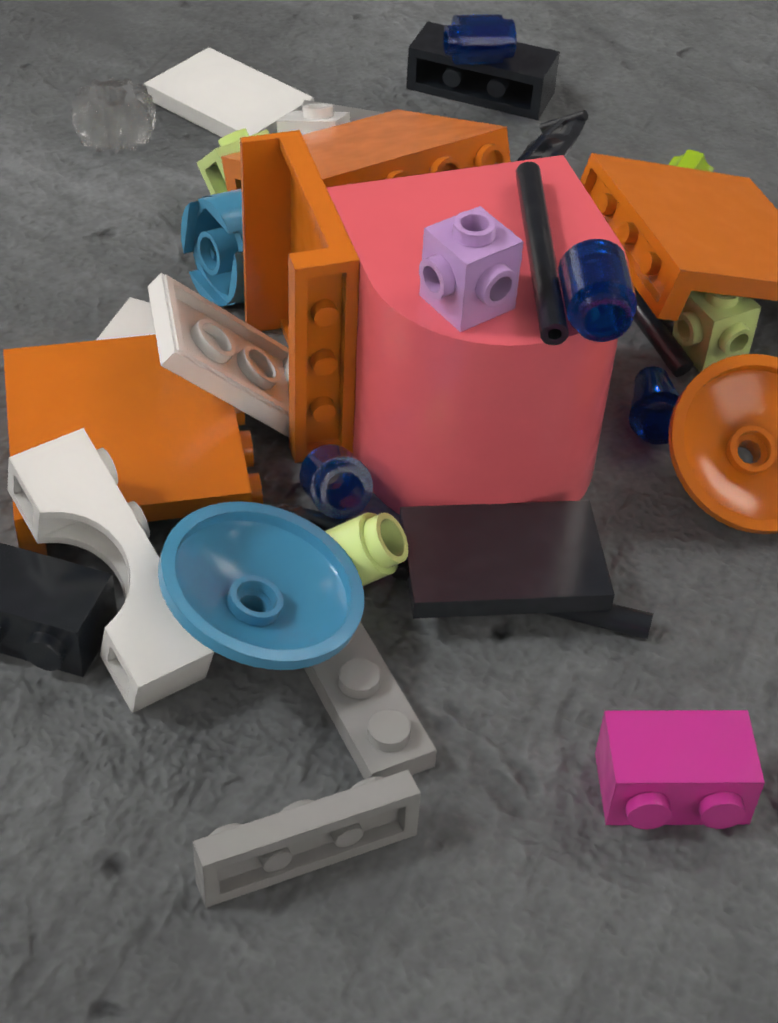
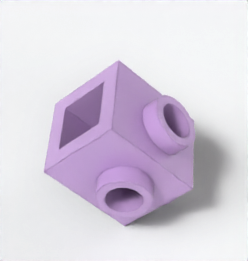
(470, 268)

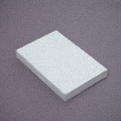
(224, 94)
(220, 353)

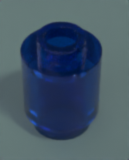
(480, 39)
(597, 289)
(344, 496)

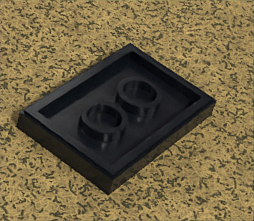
(504, 559)

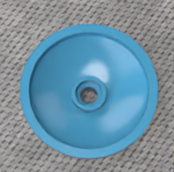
(260, 585)

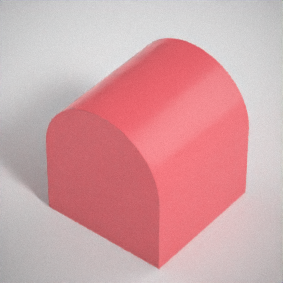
(482, 407)

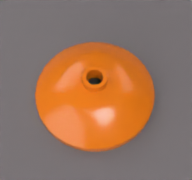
(715, 414)

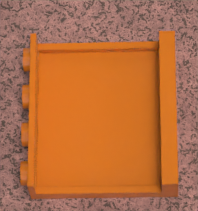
(395, 147)
(687, 230)
(302, 280)
(165, 435)

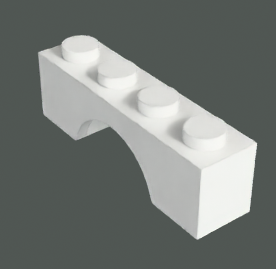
(73, 498)

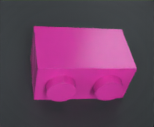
(678, 768)

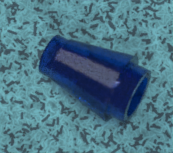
(652, 405)

